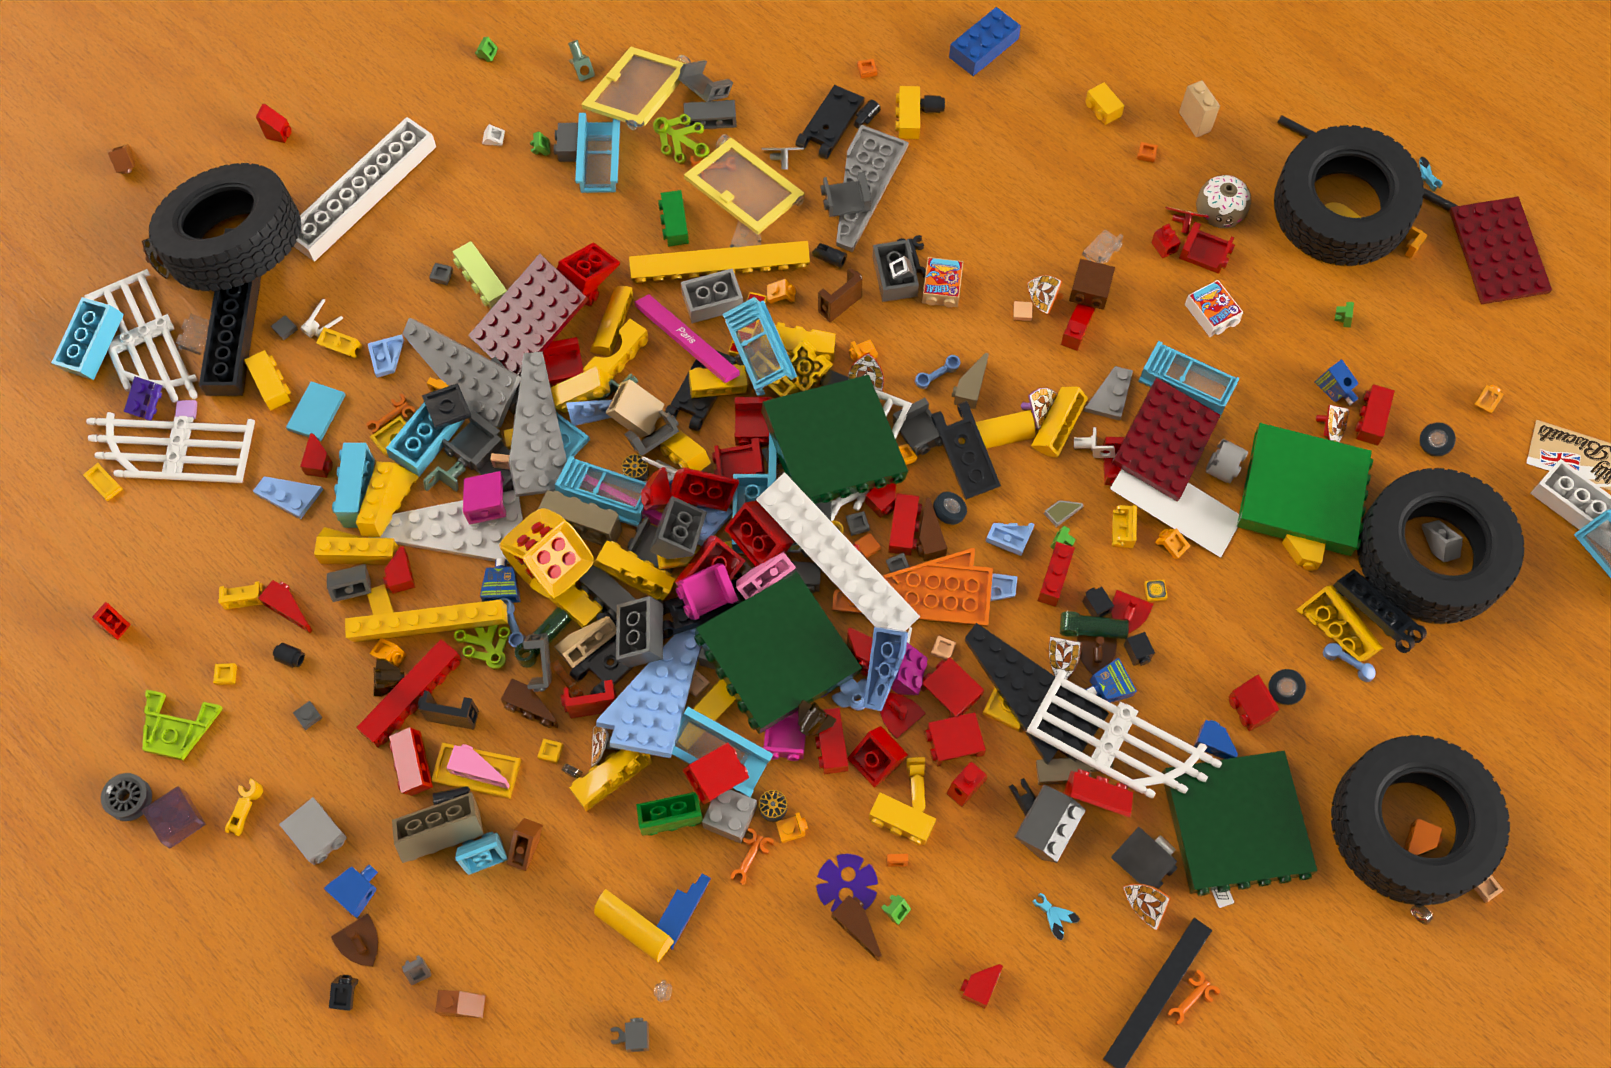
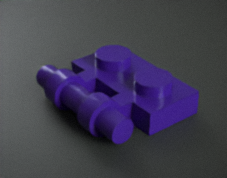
(139, 397)

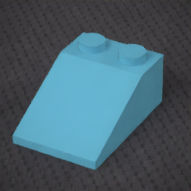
(481, 853)

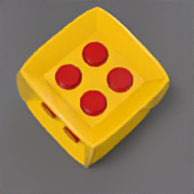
(547, 552)

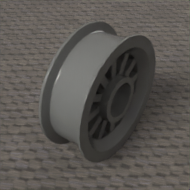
(122, 809)

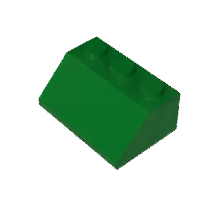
(669, 814)

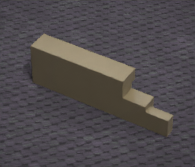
(1059, 770)

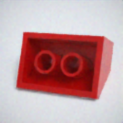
(703, 488)
(758, 533)
(711, 553)
(1099, 792)

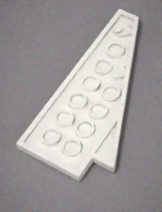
(448, 531)

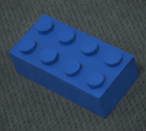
(984, 41)

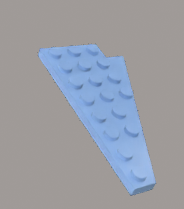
(652, 705)

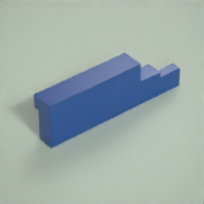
(681, 909)

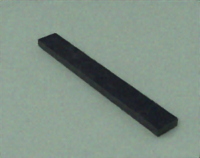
(1157, 994)

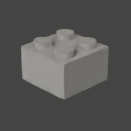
(730, 815)

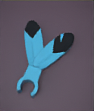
(1427, 175)
(1054, 915)

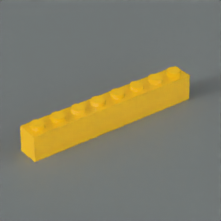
(426, 621)

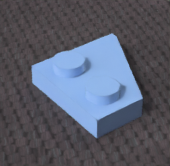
(1010, 536)

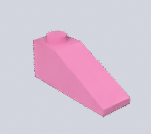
(764, 575)
(469, 764)

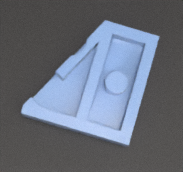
(385, 354)

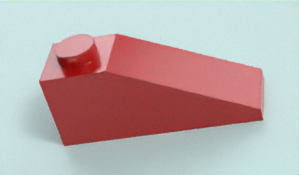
(1077, 326)
(280, 600)
(110, 621)

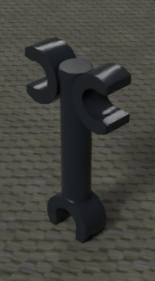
(915, 246)

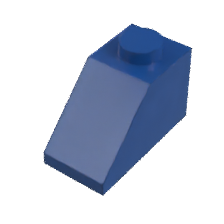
(1216, 740)

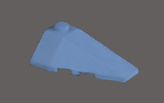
(885, 659)

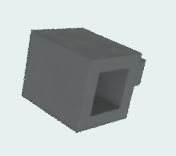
(635, 1035)

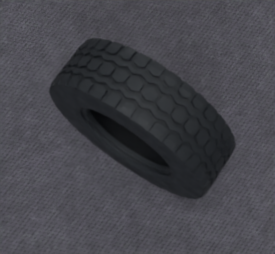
(1361, 154)
(239, 254)
(1474, 511)
(1462, 785)

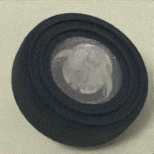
(1437, 439)
(950, 508)
(1287, 686)

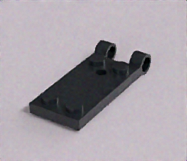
(836, 114)
(697, 407)
(968, 460)
(1380, 610)
(683, 623)
(597, 664)

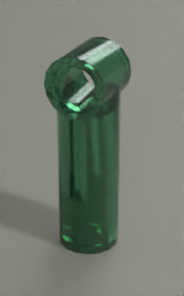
(1074, 624)
(553, 626)

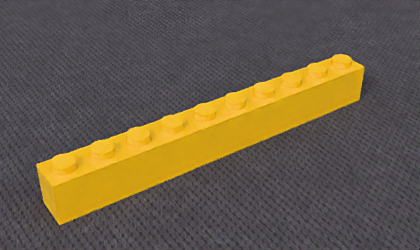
(717, 260)

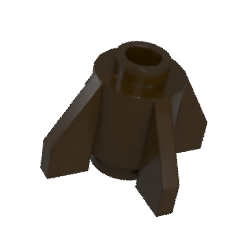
(385, 677)
(813, 719)

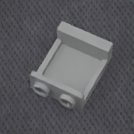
(313, 831)

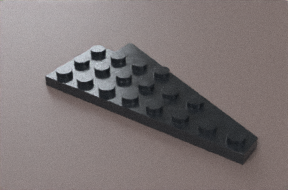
(1024, 687)

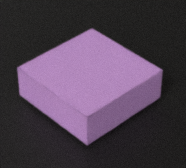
(186, 408)

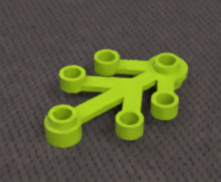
(678, 136)
(485, 640)

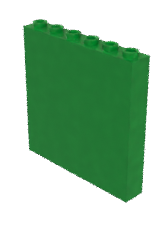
(1305, 488)

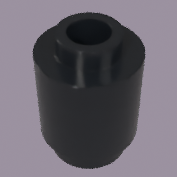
(932, 104)
(288, 655)

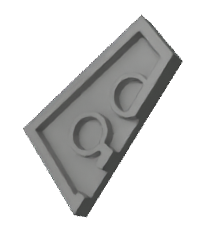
(1111, 395)

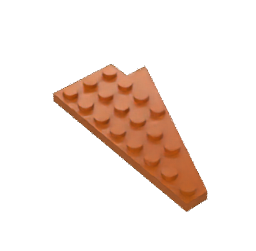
(939, 590)

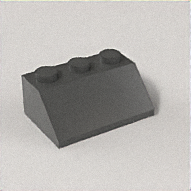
(678, 530)
(1050, 824)

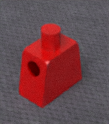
(968, 783)

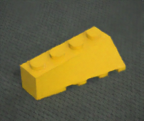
(821, 340)
(383, 496)
(346, 548)
(634, 571)
(1339, 621)
(608, 776)

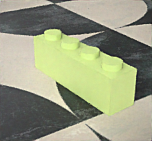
(479, 273)

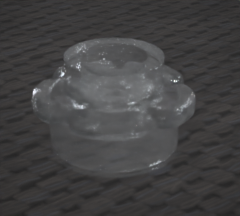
(663, 991)

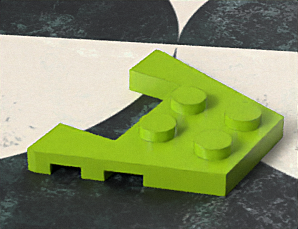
(173, 735)

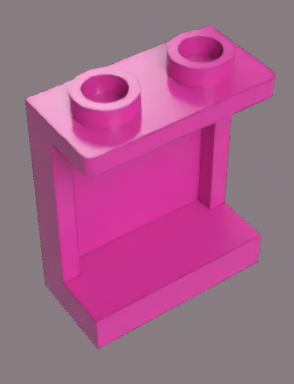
(483, 498)
(706, 591)
(785, 739)

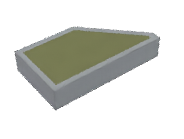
(1062, 511)

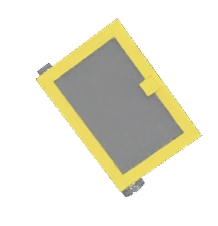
(636, 87)
(744, 185)

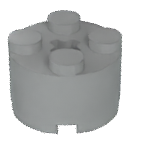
(1226, 461)

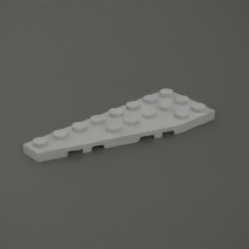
(878, 157)
(484, 384)
(536, 442)

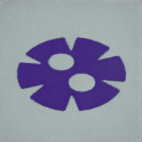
(832, 874)

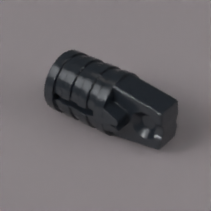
(867, 113)

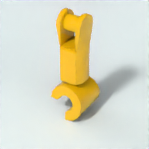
(916, 768)
(243, 807)

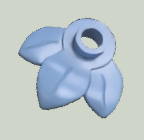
(849, 693)

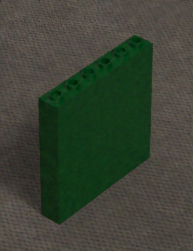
(835, 440)
(776, 652)
(1240, 825)

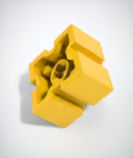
(808, 365)

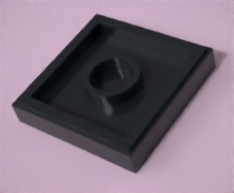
(446, 406)

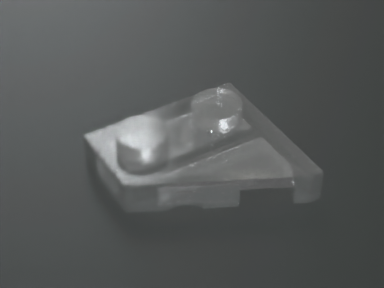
(745, 237)

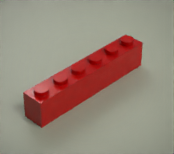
(404, 697)

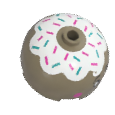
(1224, 201)

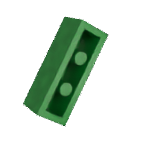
(673, 218)

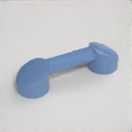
(951, 365)
(516, 637)
(1334, 650)

